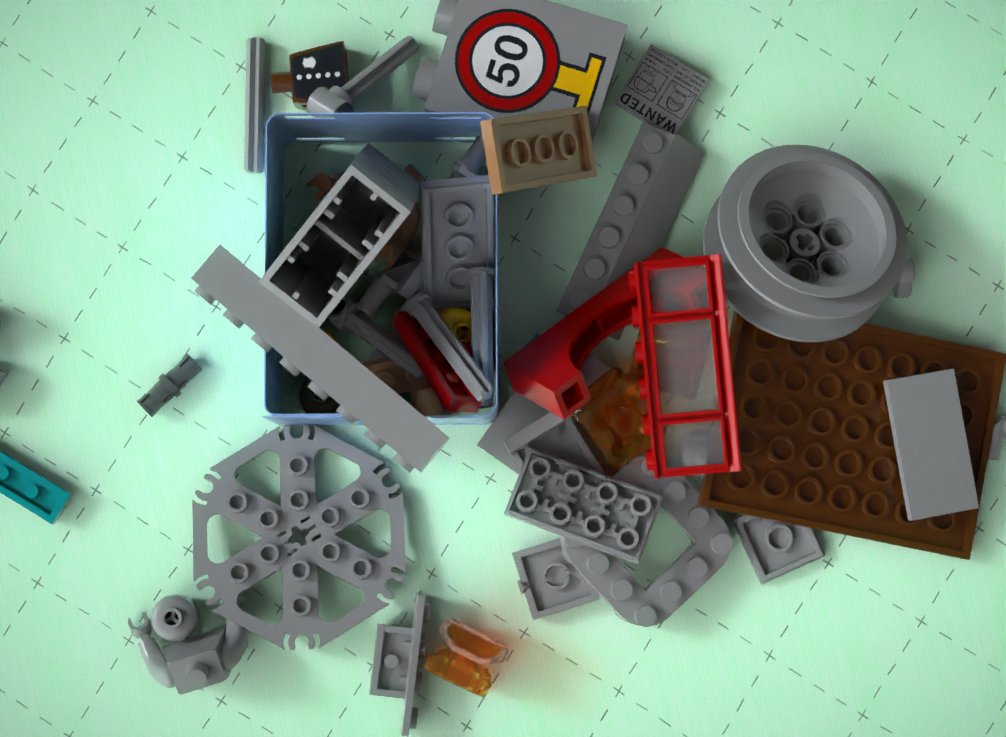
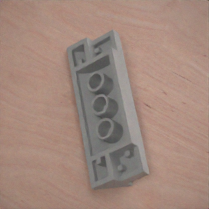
(635, 213)

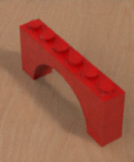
(551, 364)

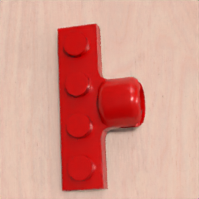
(435, 367)

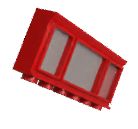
(685, 366)

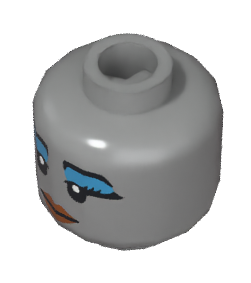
(187, 613)

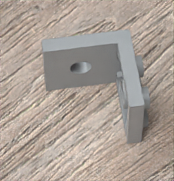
(554, 437)

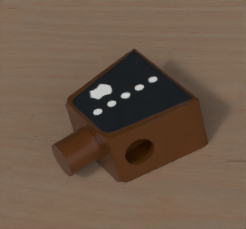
(312, 69)

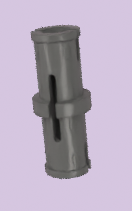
(169, 385)

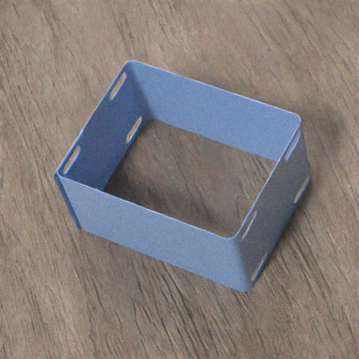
(353, 128)

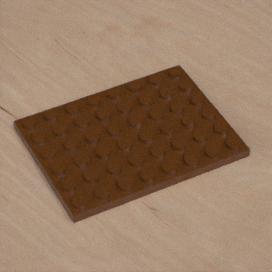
(822, 435)

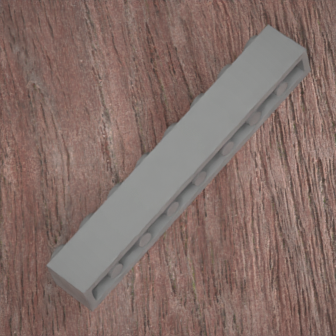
(321, 359)

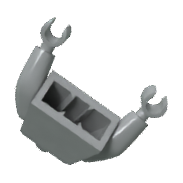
(195, 660)

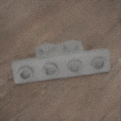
(396, 662)

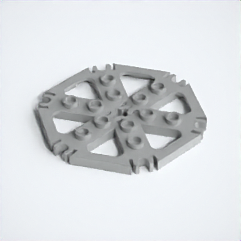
(300, 568)

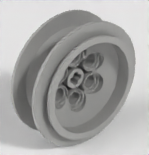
(809, 202)

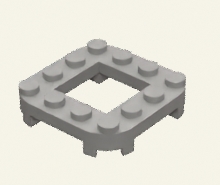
(681, 578)

